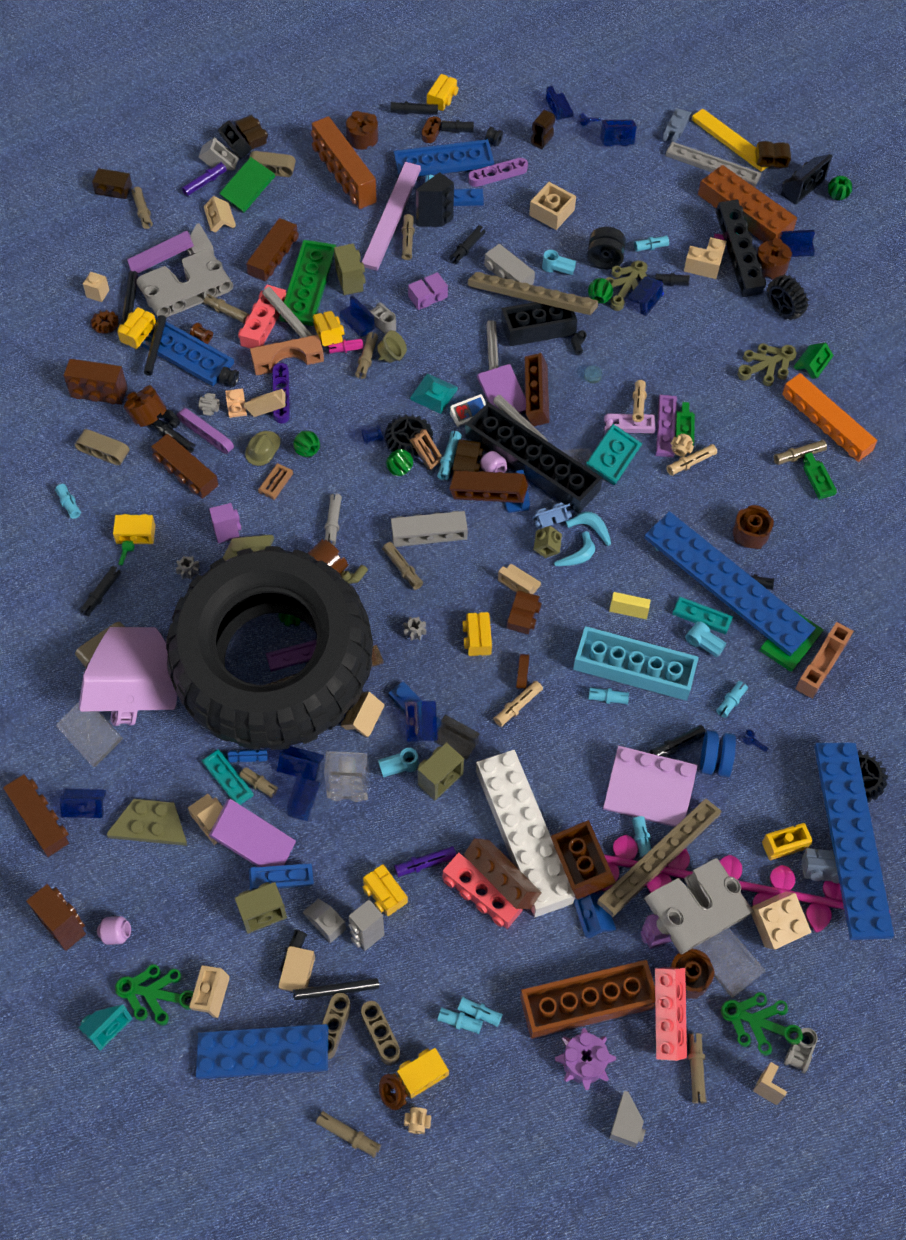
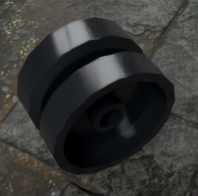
(606, 248)

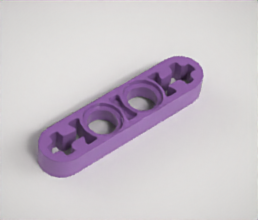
(516, 166)
(205, 431)

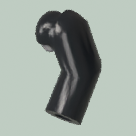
(577, 340)
(173, 419)

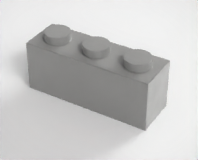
(508, 266)
(366, 925)

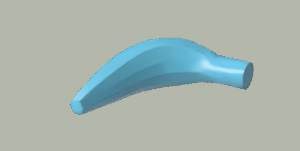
(594, 521)
(580, 556)

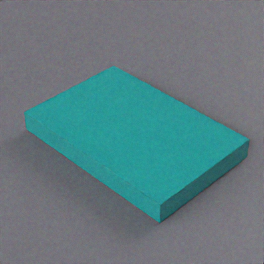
(613, 454)

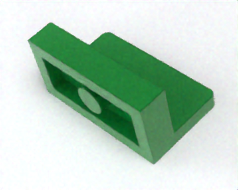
(814, 359)

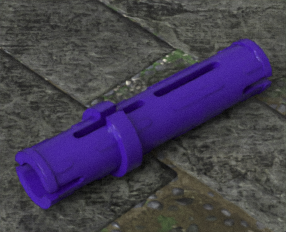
(208, 176)
(447, 854)

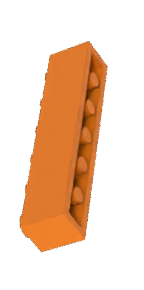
(829, 417)

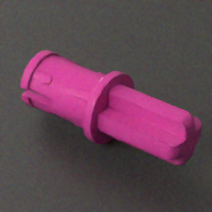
(345, 346)

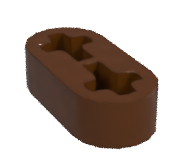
(434, 130)
(522, 671)

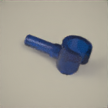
(585, 120)
(748, 741)

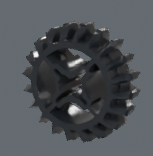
(787, 297)
(397, 433)
(875, 779)

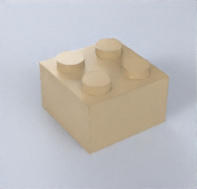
(552, 205)
(780, 920)

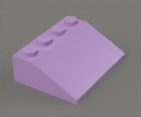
(650, 786)

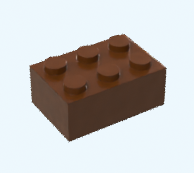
(95, 381)
(583, 859)
(57, 916)

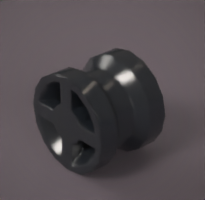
(494, 136)
(229, 376)

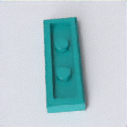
(696, 612)
(227, 777)

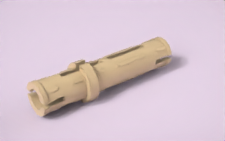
(639, 397)
(691, 460)
(511, 709)

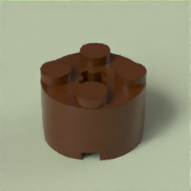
(362, 130)
(774, 258)
(144, 406)
(752, 527)
(329, 554)
(702, 969)

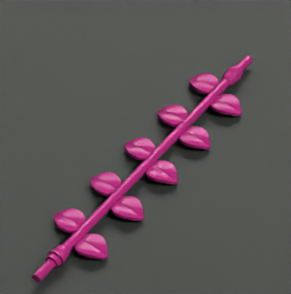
(781, 878)

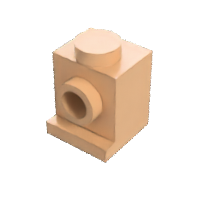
(235, 403)

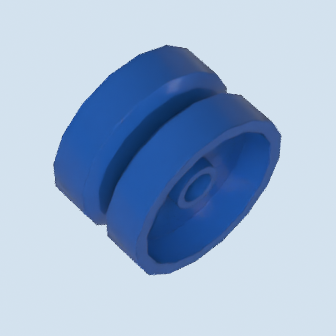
(720, 753)

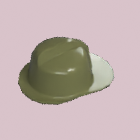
(392, 347)
(262, 448)

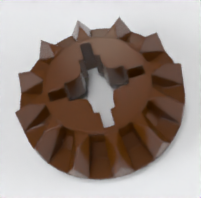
(105, 327)
(392, 1100)

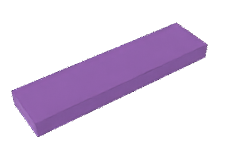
(161, 252)
(666, 425)
(291, 655)

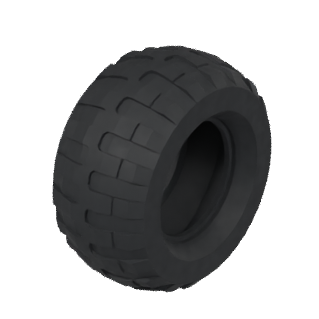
(257, 586)

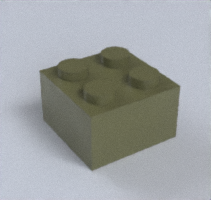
(349, 269)
(440, 771)
(260, 907)

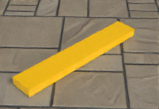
(727, 137)

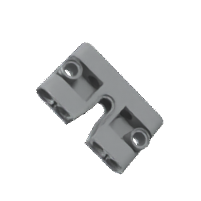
(170, 296)
(702, 909)

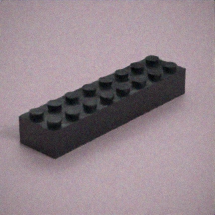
(540, 460)

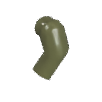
(354, 577)

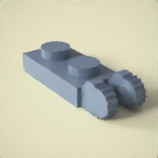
(676, 124)

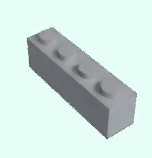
(429, 528)

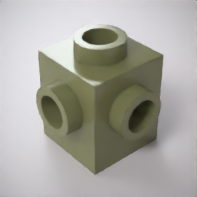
(547, 541)

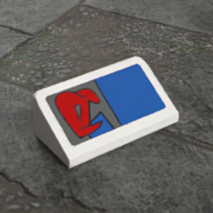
(465, 410)

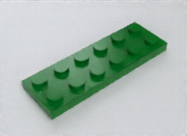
(309, 280)

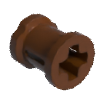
(201, 333)

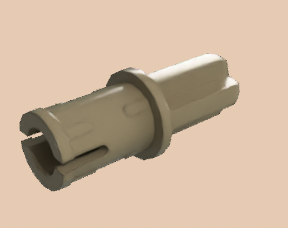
(258, 782)

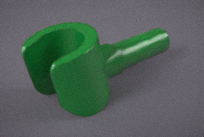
(127, 546)

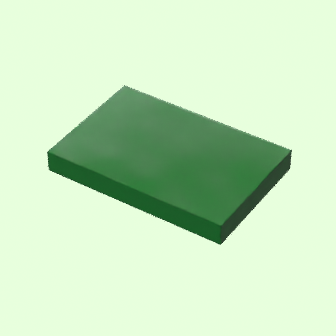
(247, 184)
(792, 661)

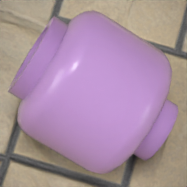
(493, 463)
(114, 930)

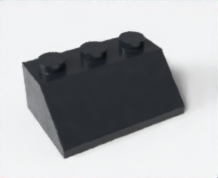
(806, 179)
(435, 202)

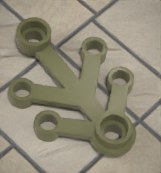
(637, 269)
(784, 354)

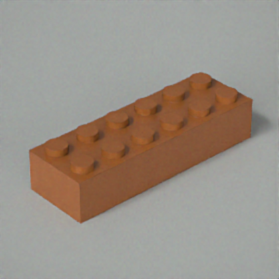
(344, 162)
(764, 216)
(588, 999)

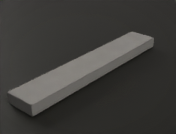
(709, 162)

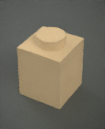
(96, 286)

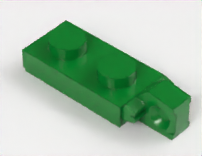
(685, 421)
(818, 477)

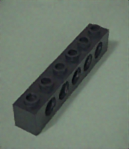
(748, 285)

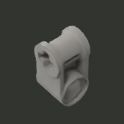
(384, 318)
(801, 1054)

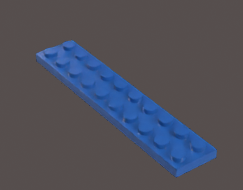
(730, 583)
(853, 842)

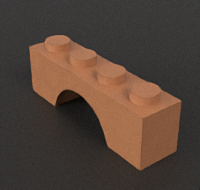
(307, 349)
(824, 660)

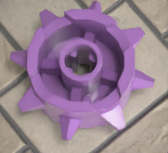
(586, 1071)

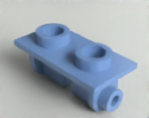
(559, 513)

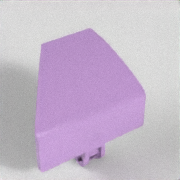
(128, 675)

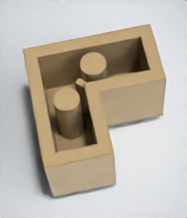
(705, 261)
(205, 814)

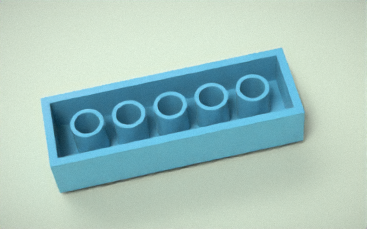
(636, 663)

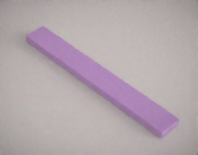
(391, 216)

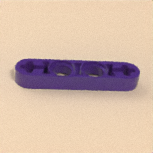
(285, 380)

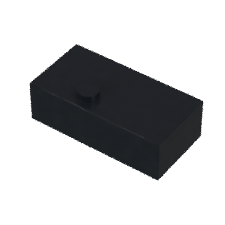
(536, 323)

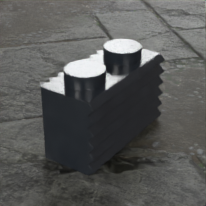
(234, 139)

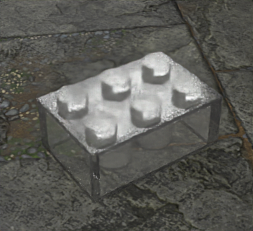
(346, 776)

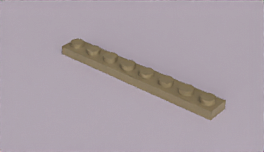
(533, 293)
(658, 857)

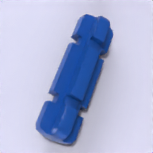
(247, 755)

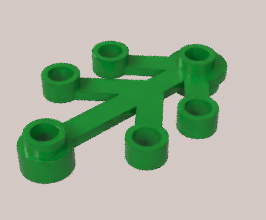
(152, 993)
(758, 1020)

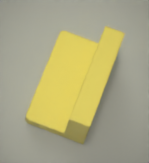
(630, 605)

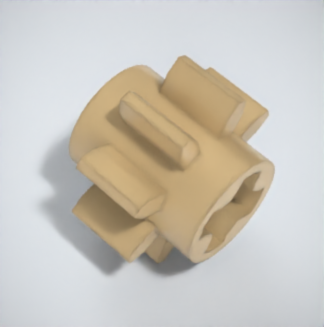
(682, 445)
(417, 1120)

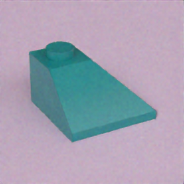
(434, 393)
(105, 1025)

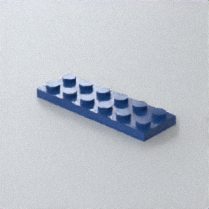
(446, 157)
(190, 353)
(262, 1051)

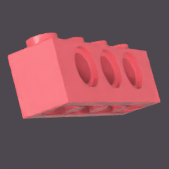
(260, 321)
(463, 867)
(670, 1013)

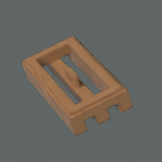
(423, 453)
(280, 486)

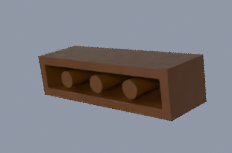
(272, 249)
(537, 389)
(185, 466)
(489, 486)
(36, 815)
(502, 874)

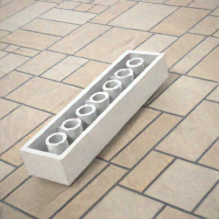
(524, 830)

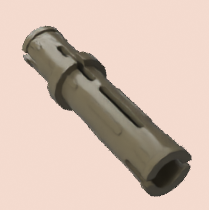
(143, 212)
(407, 231)
(221, 306)
(365, 359)
(794, 454)
(406, 570)
(697, 1069)
(348, 1134)

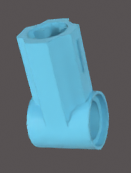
(553, 262)
(701, 636)
(396, 763)

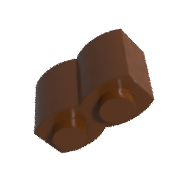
(523, 612)

